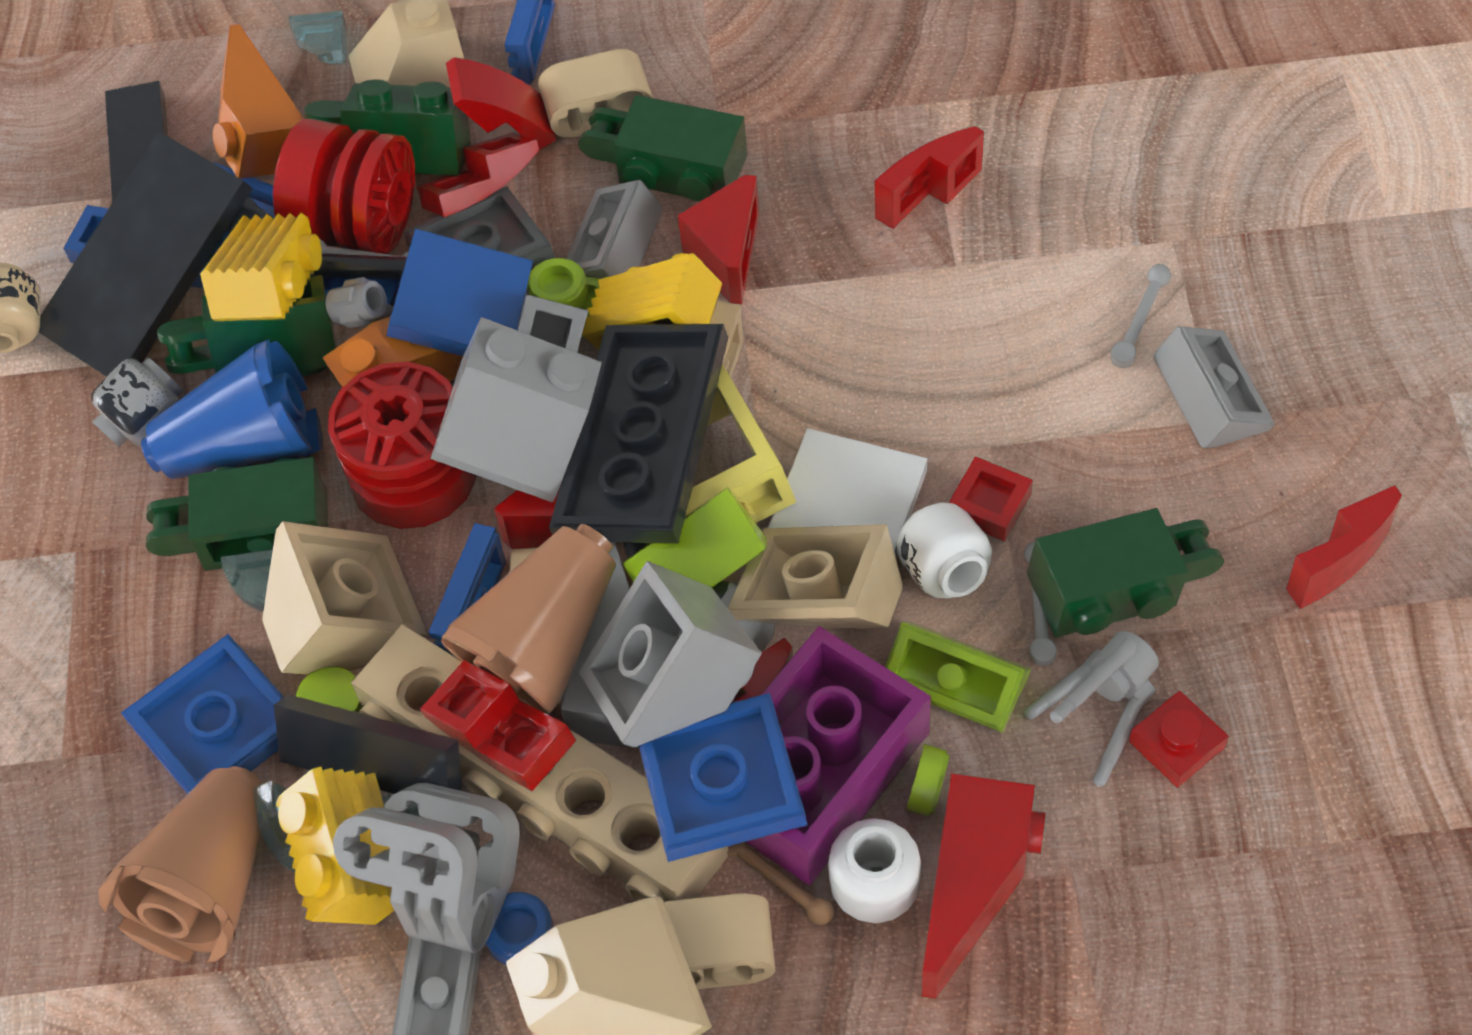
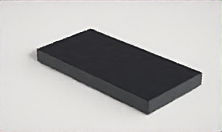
(143, 256)
(643, 432)

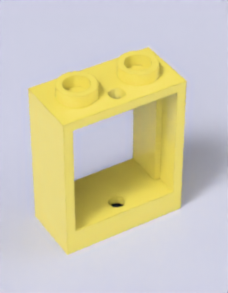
(756, 482)

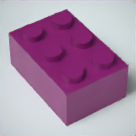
(846, 739)

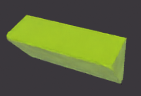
(711, 545)
(958, 675)

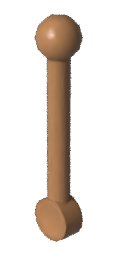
(818, 909)

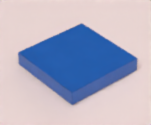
(453, 286)
(209, 715)
(722, 780)

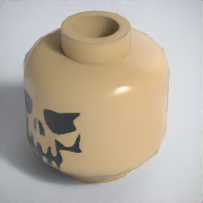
(18, 308)

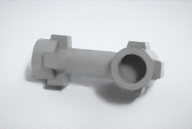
(357, 303)

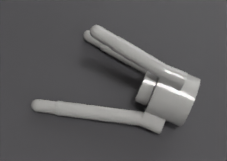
(1114, 673)

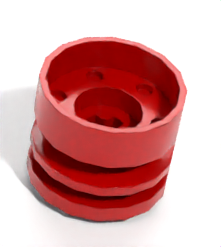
(346, 184)
(384, 439)

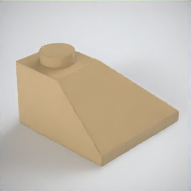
(408, 44)
(821, 578)
(333, 598)
(609, 976)

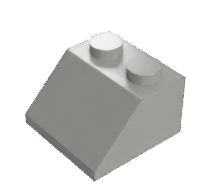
(516, 409)
(667, 657)

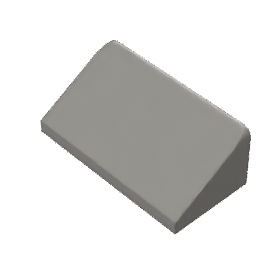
(615, 229)
(1211, 386)

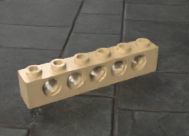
(412, 670)

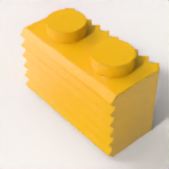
(261, 268)
(659, 293)
(310, 816)

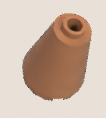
(538, 616)
(191, 871)

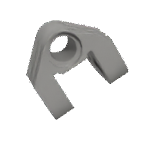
(471, 881)

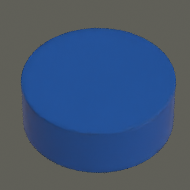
(518, 925)

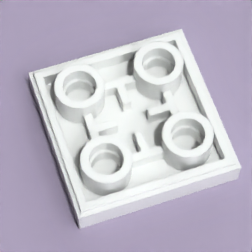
(851, 484)

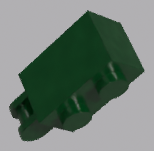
(417, 112)
(669, 146)
(304, 333)
(237, 510)
(1117, 570)

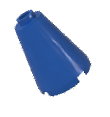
(236, 418)

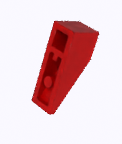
(979, 866)

